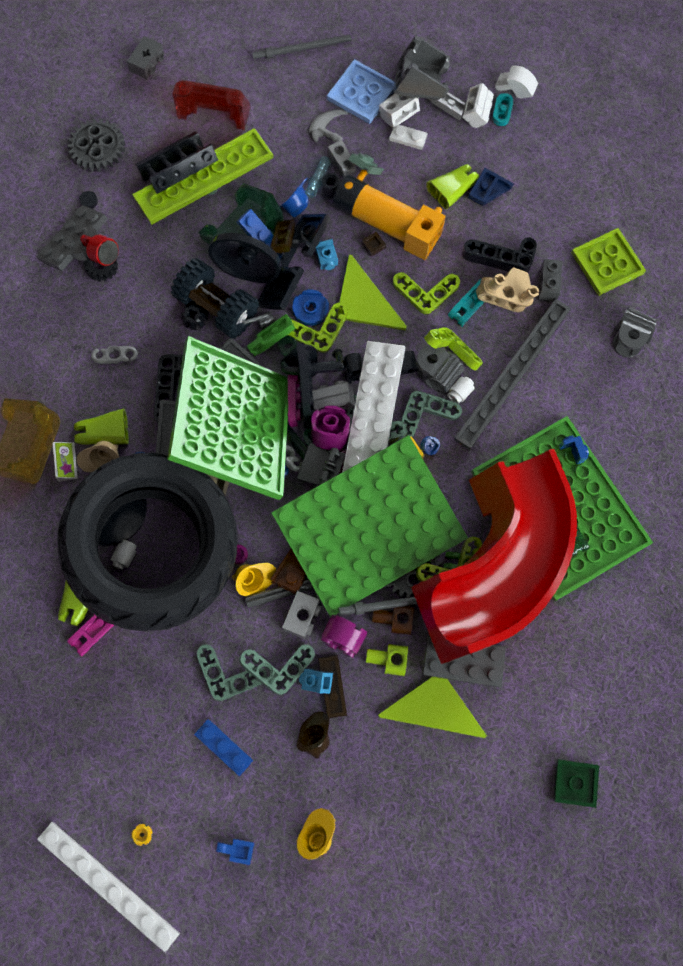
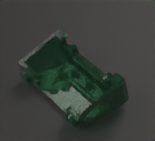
(247, 197)

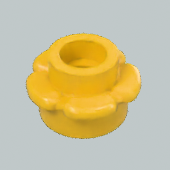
(141, 828)

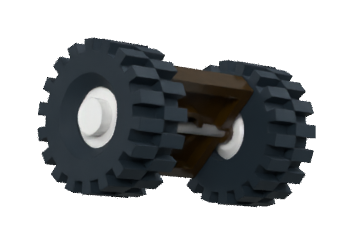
(196, 286)

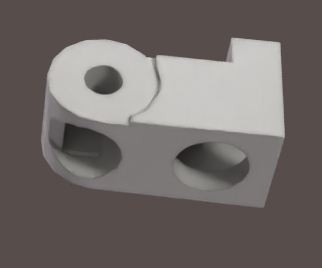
(341, 158)

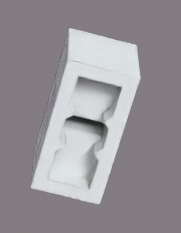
(398, 109)

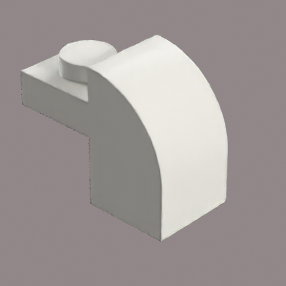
(519, 80)

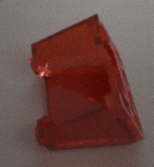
(191, 95)

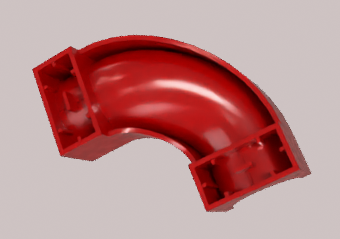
(516, 565)

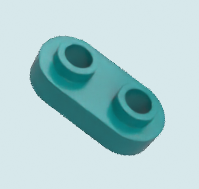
(502, 110)

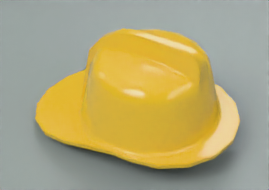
(253, 578)
(316, 834)

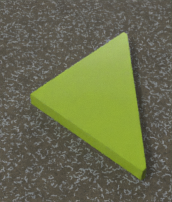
(365, 301)
(435, 706)

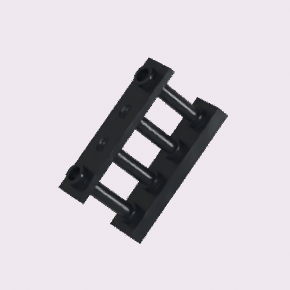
(176, 162)

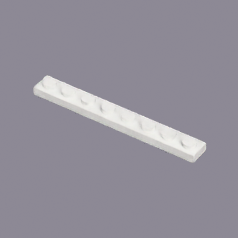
(108, 886)

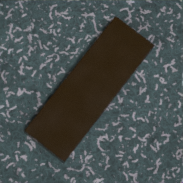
(283, 236)
(334, 700)

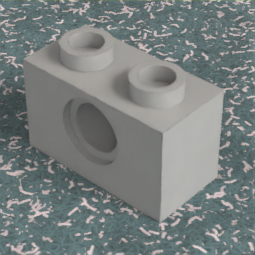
(305, 603)

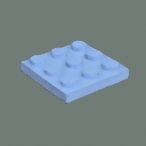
(361, 91)

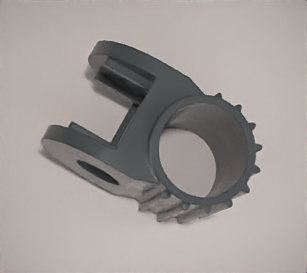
(633, 333)
(443, 370)

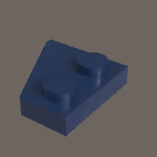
(489, 187)

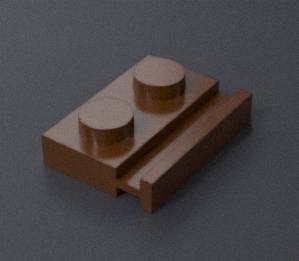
(289, 574)

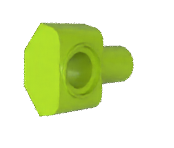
(384, 658)

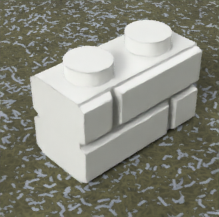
(478, 105)

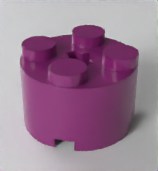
(330, 428)
(344, 635)

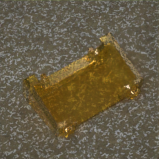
(26, 439)

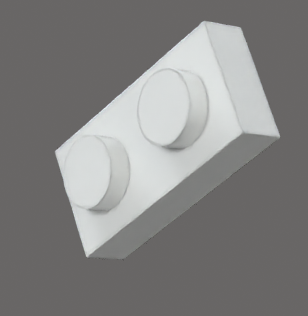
(408, 137)

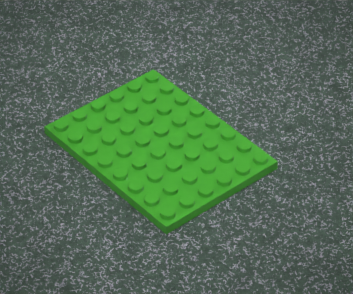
(230, 419)
(601, 510)
(369, 525)

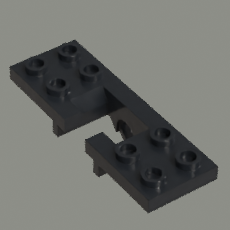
(306, 236)

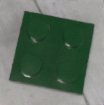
(576, 783)

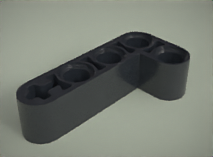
(498, 253)
(354, 365)
(165, 374)

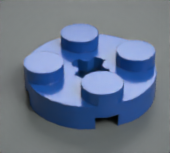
(313, 317)

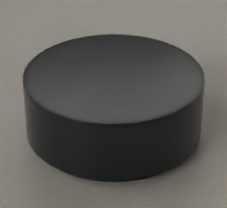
(88, 199)

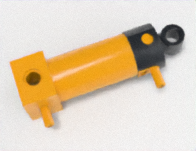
(357, 199)

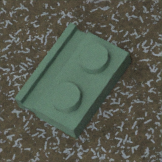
(366, 163)

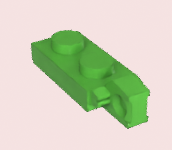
(271, 335)

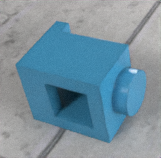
(326, 261)
(316, 680)

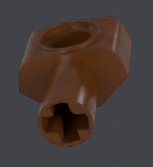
(390, 618)

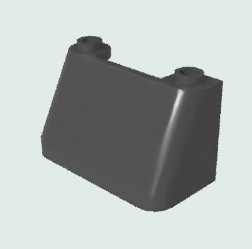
(421, 71)

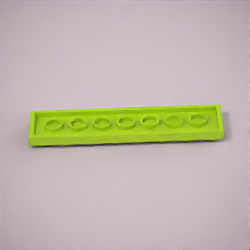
(233, 161)

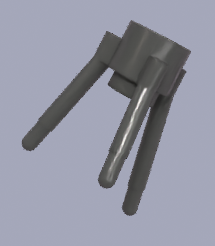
(263, 321)

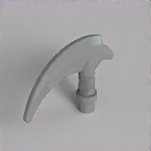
(319, 123)

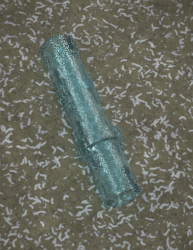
(315, 180)

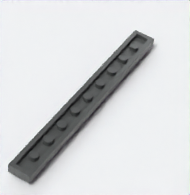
(512, 374)

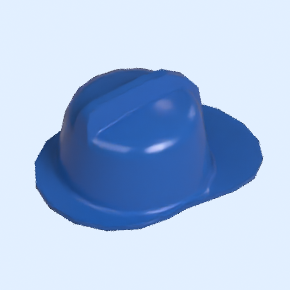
(297, 202)

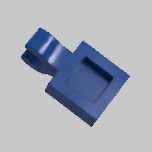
(239, 851)

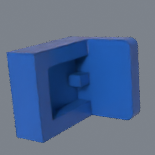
(577, 447)

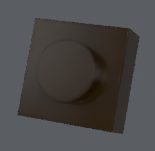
(373, 244)

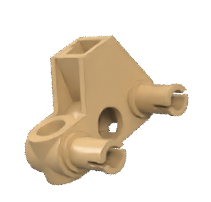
(508, 290)

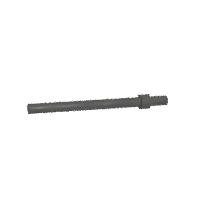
(270, 53)
(360, 608)

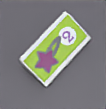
(65, 461)

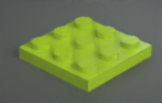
(608, 261)

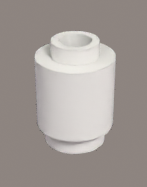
(460, 390)
(123, 554)

